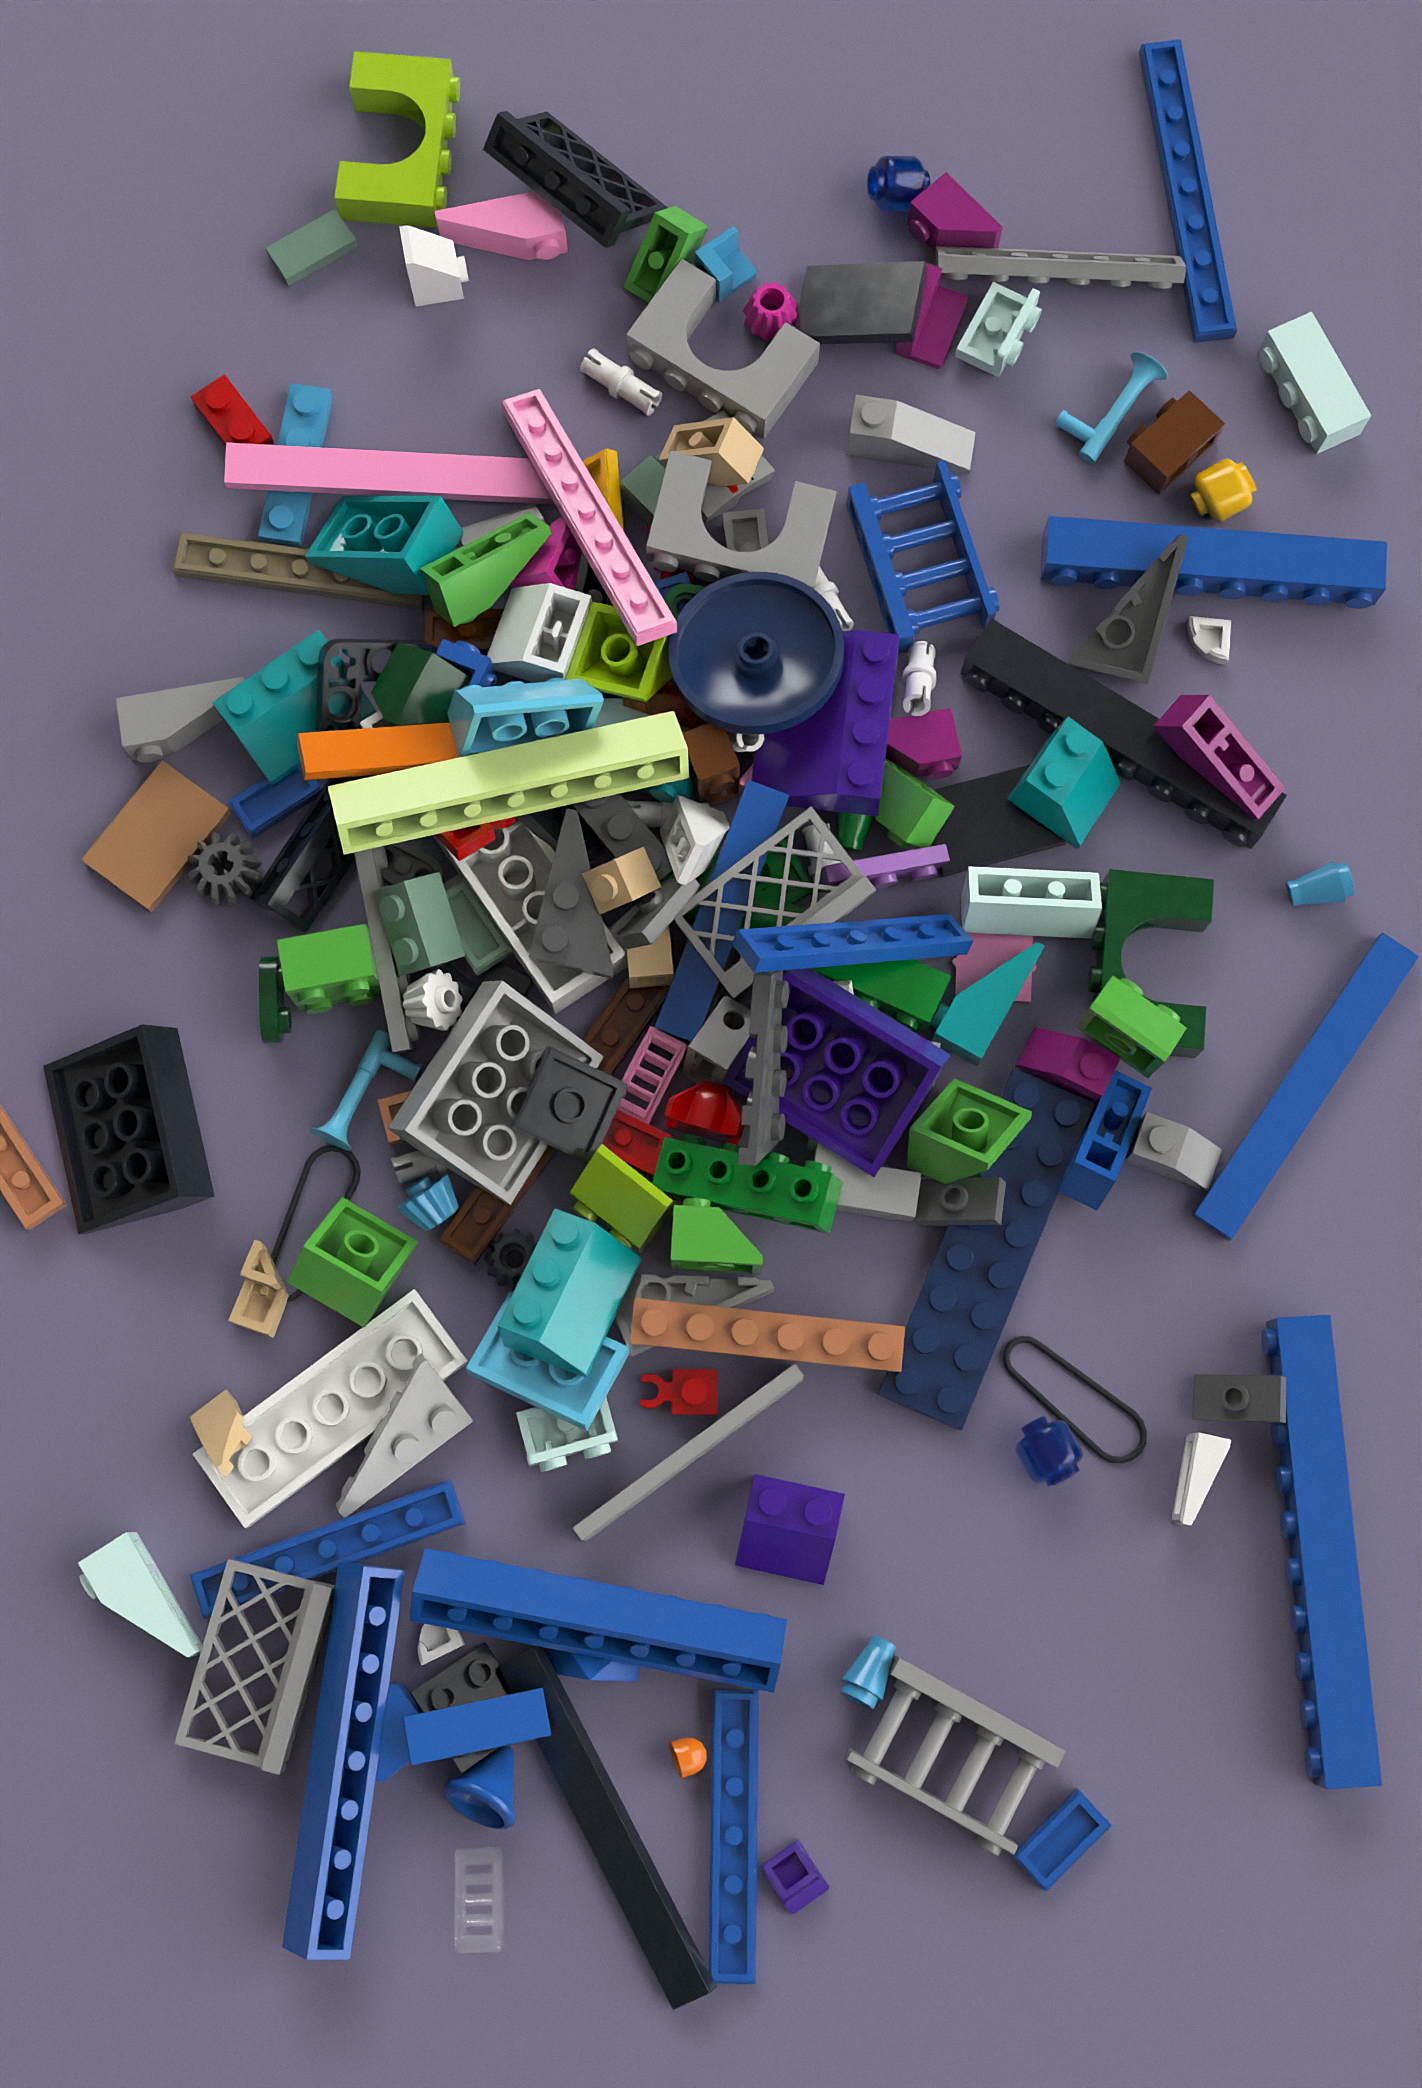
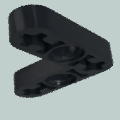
(357, 670)

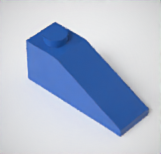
(1105, 1141)

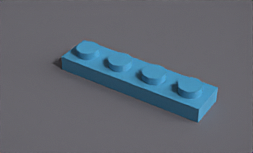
(302, 425)

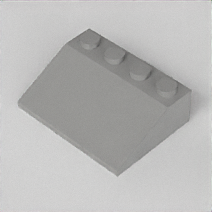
(475, 1087)

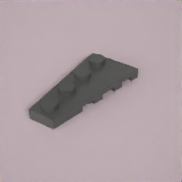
(763, 1067)

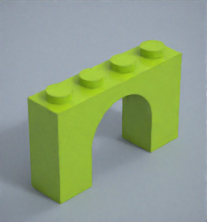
(412, 187)

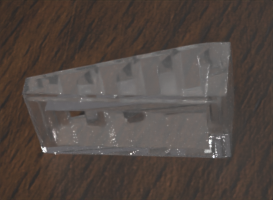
(478, 1943)

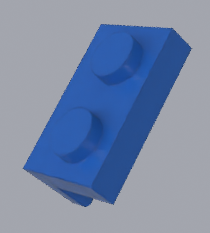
(469, 661)

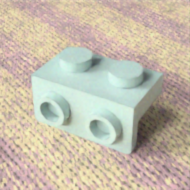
(997, 328)
(552, 1439)

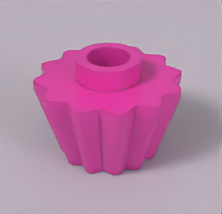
(769, 310)

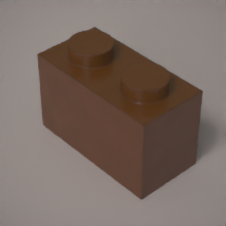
(1173, 441)
(712, 765)

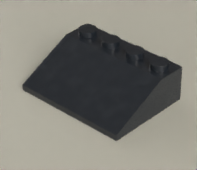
(128, 1129)

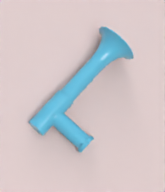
(1145, 371)
(377, 1054)

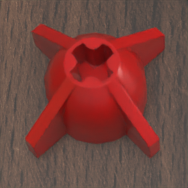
(706, 1111)

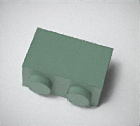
(419, 923)

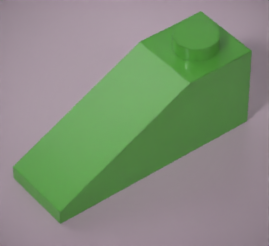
(480, 571)

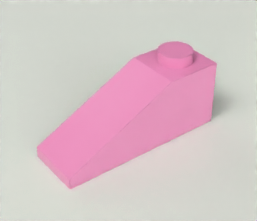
(510, 225)

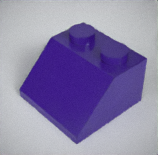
(789, 1529)

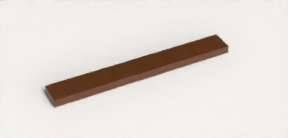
(610, 1035)

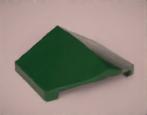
(416, 687)

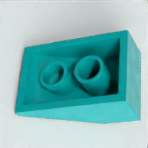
(386, 540)

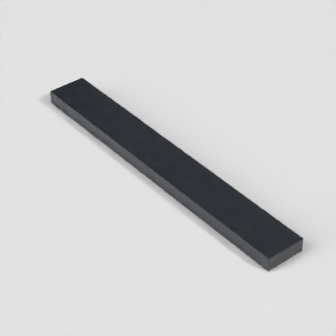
(612, 1835)

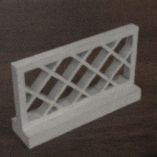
(827, 910)
(295, 1677)

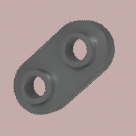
(409, 863)

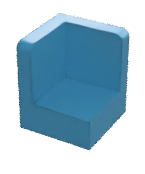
(725, 263)

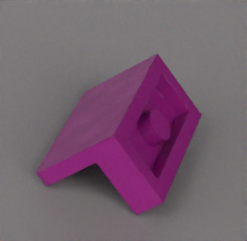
(937, 322)

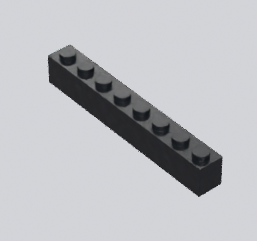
(1052, 690)

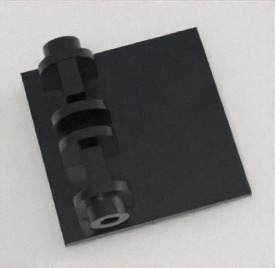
(465, 1681)

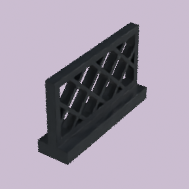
(570, 175)

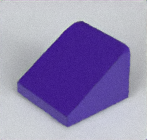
(795, 1877)

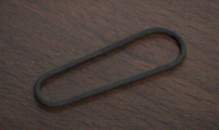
(297, 1193)
(1112, 1459)

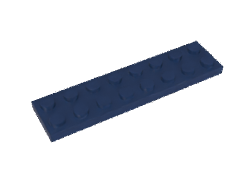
(984, 1265)

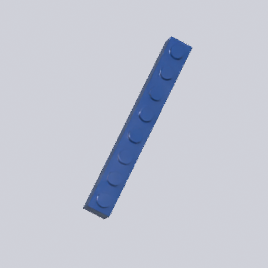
(1217, 561)
(598, 1620)
(343, 1762)

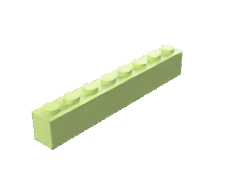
(509, 782)

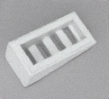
(1199, 1467)

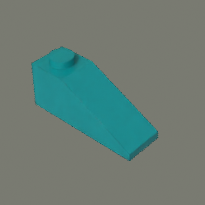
(980, 1009)

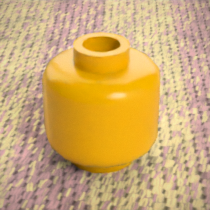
(1223, 490)

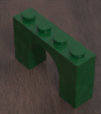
(1146, 901)

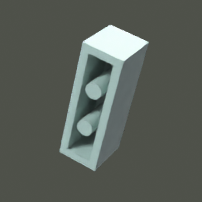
(1313, 383)
(1030, 902)

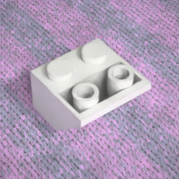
(539, 632)

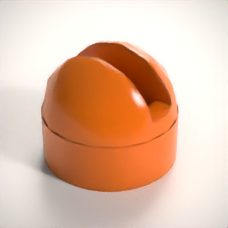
(688, 1756)

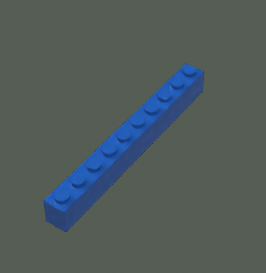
(1323, 1557)

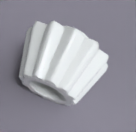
(433, 1001)

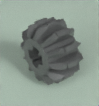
(217, 854)

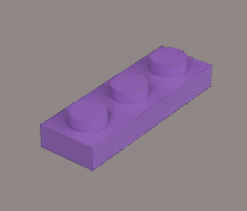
(885, 869)

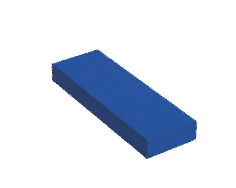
(476, 1726)

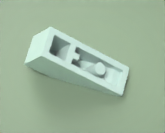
(133, 1587)

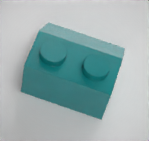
(1068, 783)

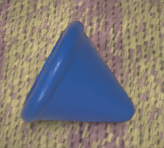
(486, 1790)

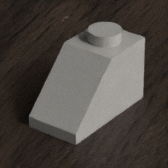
(1173, 1151)

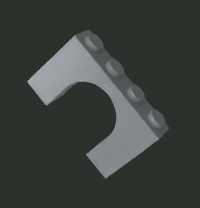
(750, 394)
(683, 543)
(887, 1195)

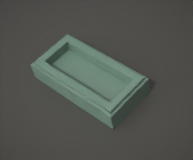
(312, 247)
(478, 933)

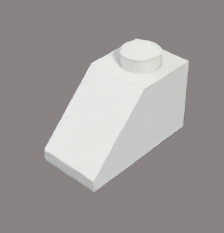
(432, 267)

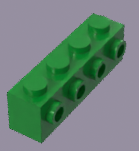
(768, 1191)

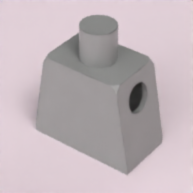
(719, 1040)

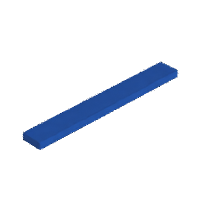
(1187, 191)
(1305, 1086)

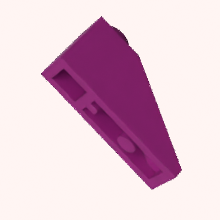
(1219, 752)

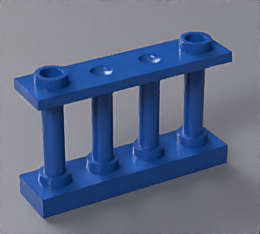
(879, 548)

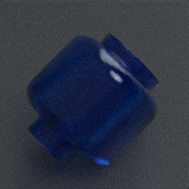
(896, 182)
(1049, 1451)

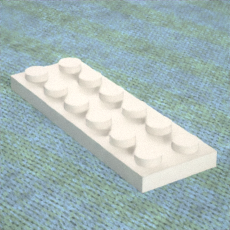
(330, 1408)

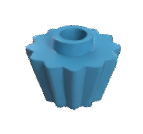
(429, 1201)

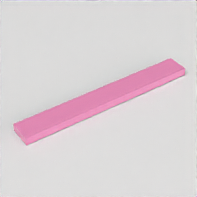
(383, 473)
(589, 518)

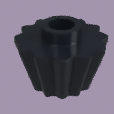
(502, 1249)

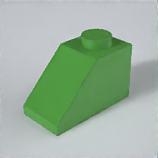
(669, 239)
(910, 808)

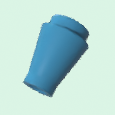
(1323, 885)
(869, 1673)

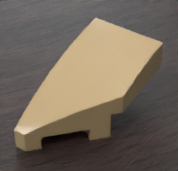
(262, 1294)
(221, 1430)

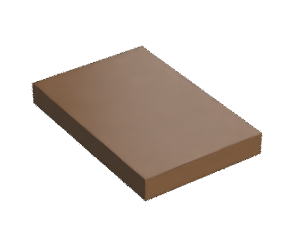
(154, 835)

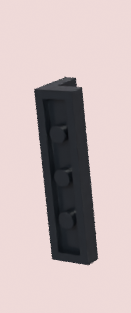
(297, 862)

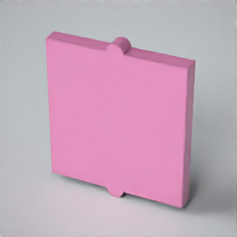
(988, 954)

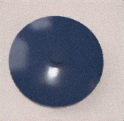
(756, 653)

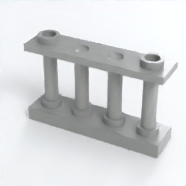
(991, 1730)

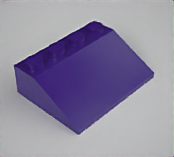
(840, 751)
(847, 1070)

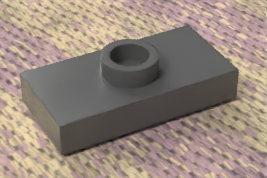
(656, 913)
(960, 1202)
(1239, 1398)

